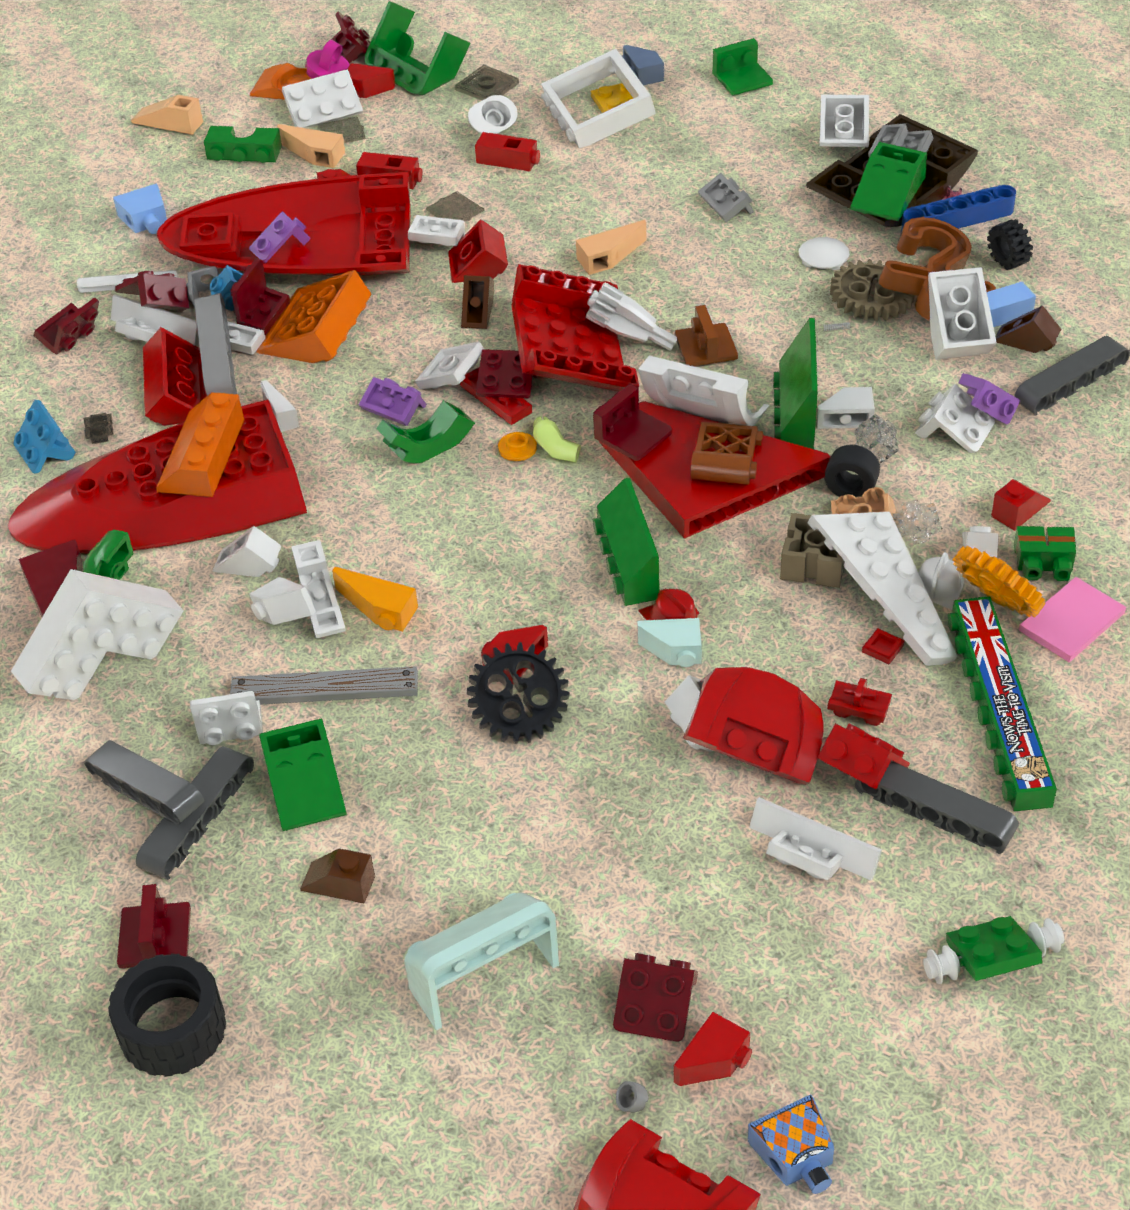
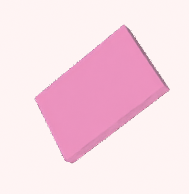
(1072, 619)

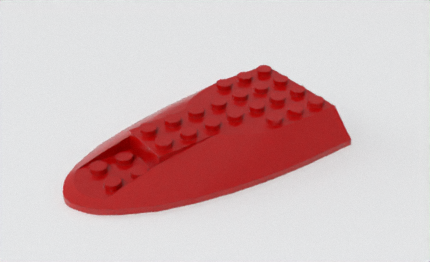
(350, 220)

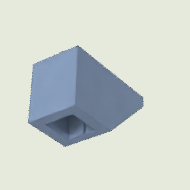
(644, 63)

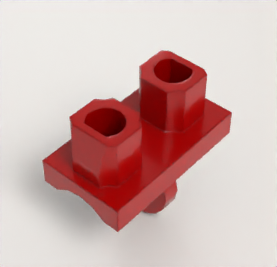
(859, 702)

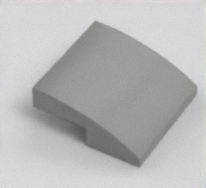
(898, 135)

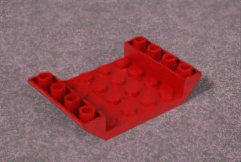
(556, 335)

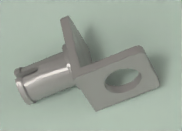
(194, 283)

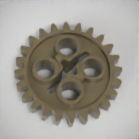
(853, 286)

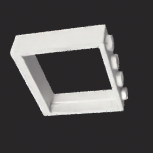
(608, 122)

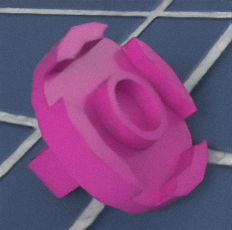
(326, 60)

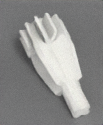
(626, 317)

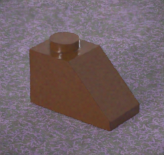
(477, 301)
(1030, 331)
(341, 875)

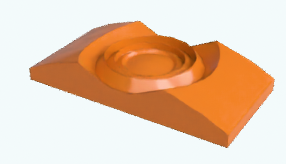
(276, 77)

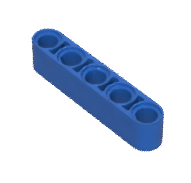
(968, 208)

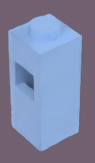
(1010, 302)

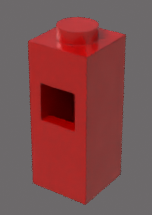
(507, 151)
(385, 163)

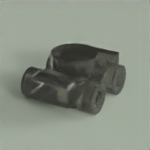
(98, 427)

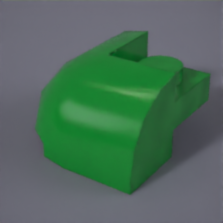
(110, 555)

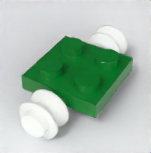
(993, 949)

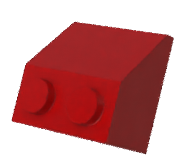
(478, 253)

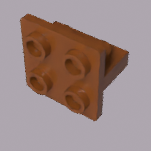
(705, 341)

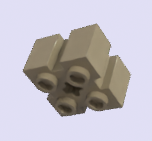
(807, 555)

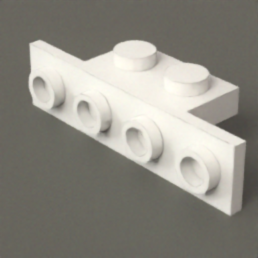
(144, 322)
(811, 844)

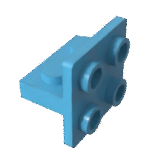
(41, 438)

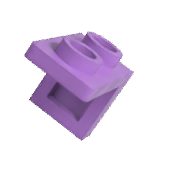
(276, 235)

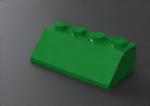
(628, 545)

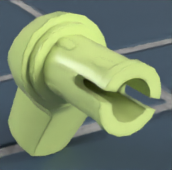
(551, 440)

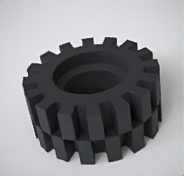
(1010, 244)

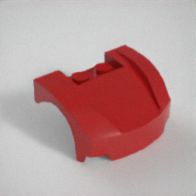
(758, 722)
(640, 1177)

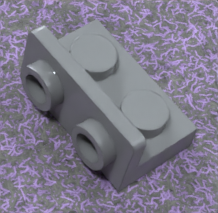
(725, 197)

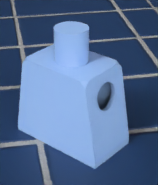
(141, 209)

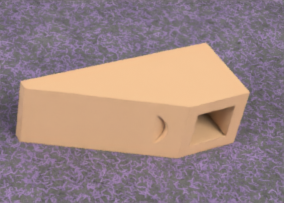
(173, 114)
(314, 146)
(610, 247)

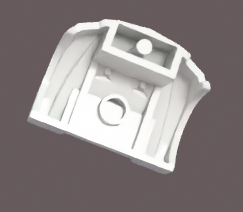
(698, 391)

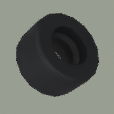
(853, 459)

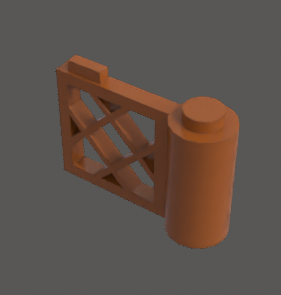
(723, 463)

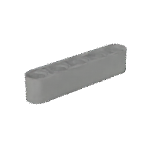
(215, 345)

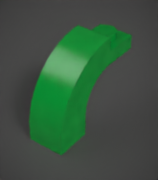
(438, 434)

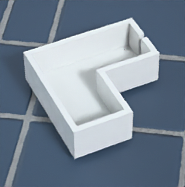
(84, 623)

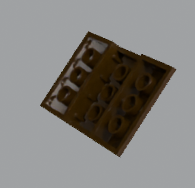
(945, 167)

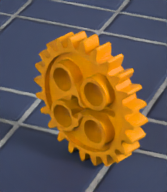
(998, 581)

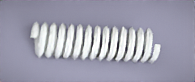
(837, 326)

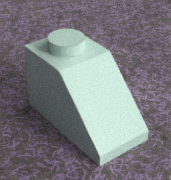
(672, 640)

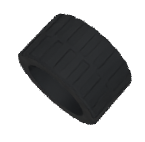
(177, 1048)

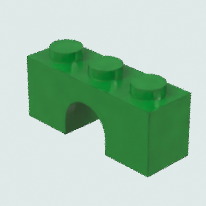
(261, 146)

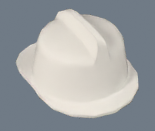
(493, 114)
(941, 580)

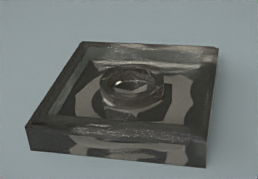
(486, 83)

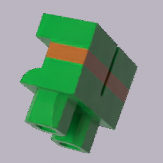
(1045, 552)

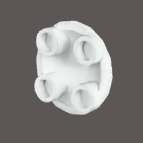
(824, 253)

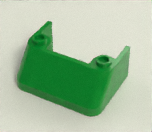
(393, 47)

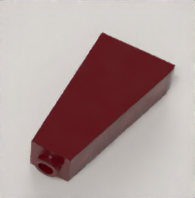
(47, 571)

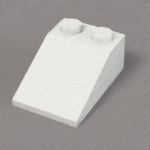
(844, 121)
(960, 314)

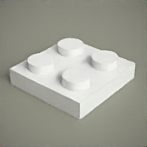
(450, 366)

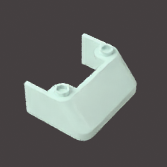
(477, 942)

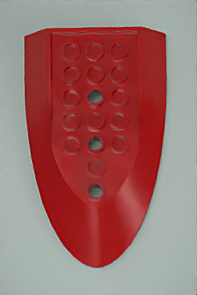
(122, 494)

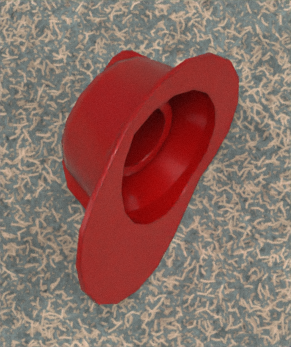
(671, 605)

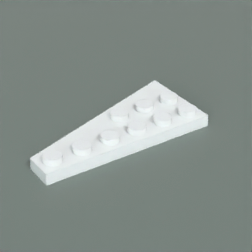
(886, 572)

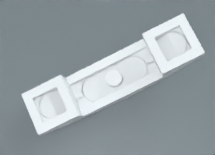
(315, 577)

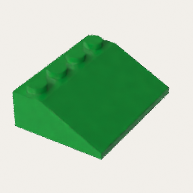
(797, 390)

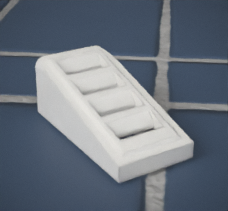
(283, 410)

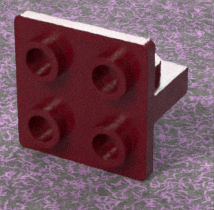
(351, 38)
(153, 928)

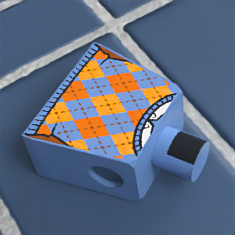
(795, 1144)

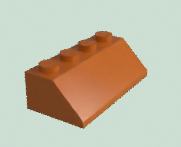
(203, 446)

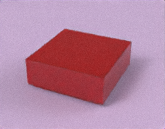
(883, 646)

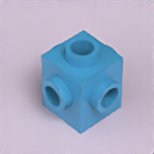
(223, 285)

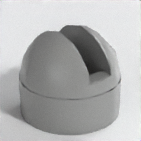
(628, 1103)

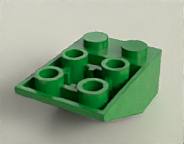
(889, 181)
(302, 774)

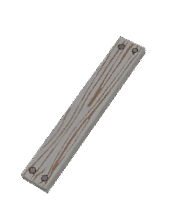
(329, 685)

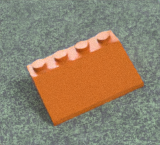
(317, 320)

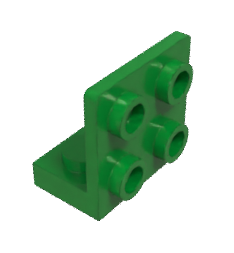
(738, 67)

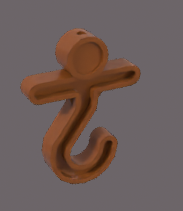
(913, 279)

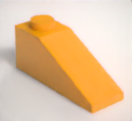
(381, 600)

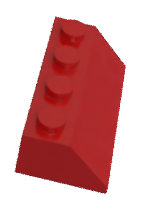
(171, 378)

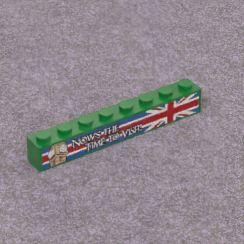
(1002, 705)

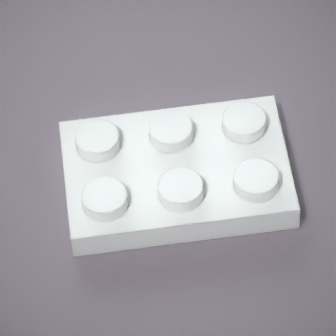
(322, 99)

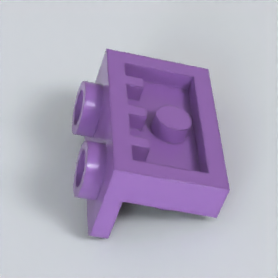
(990, 398)
(391, 400)

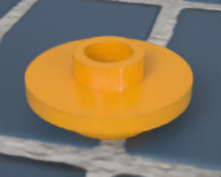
(517, 446)

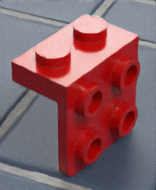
(859, 754)

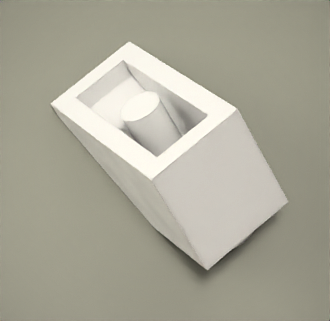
(846, 408)
(249, 555)
(281, 602)

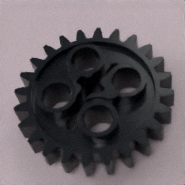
(492, 704)

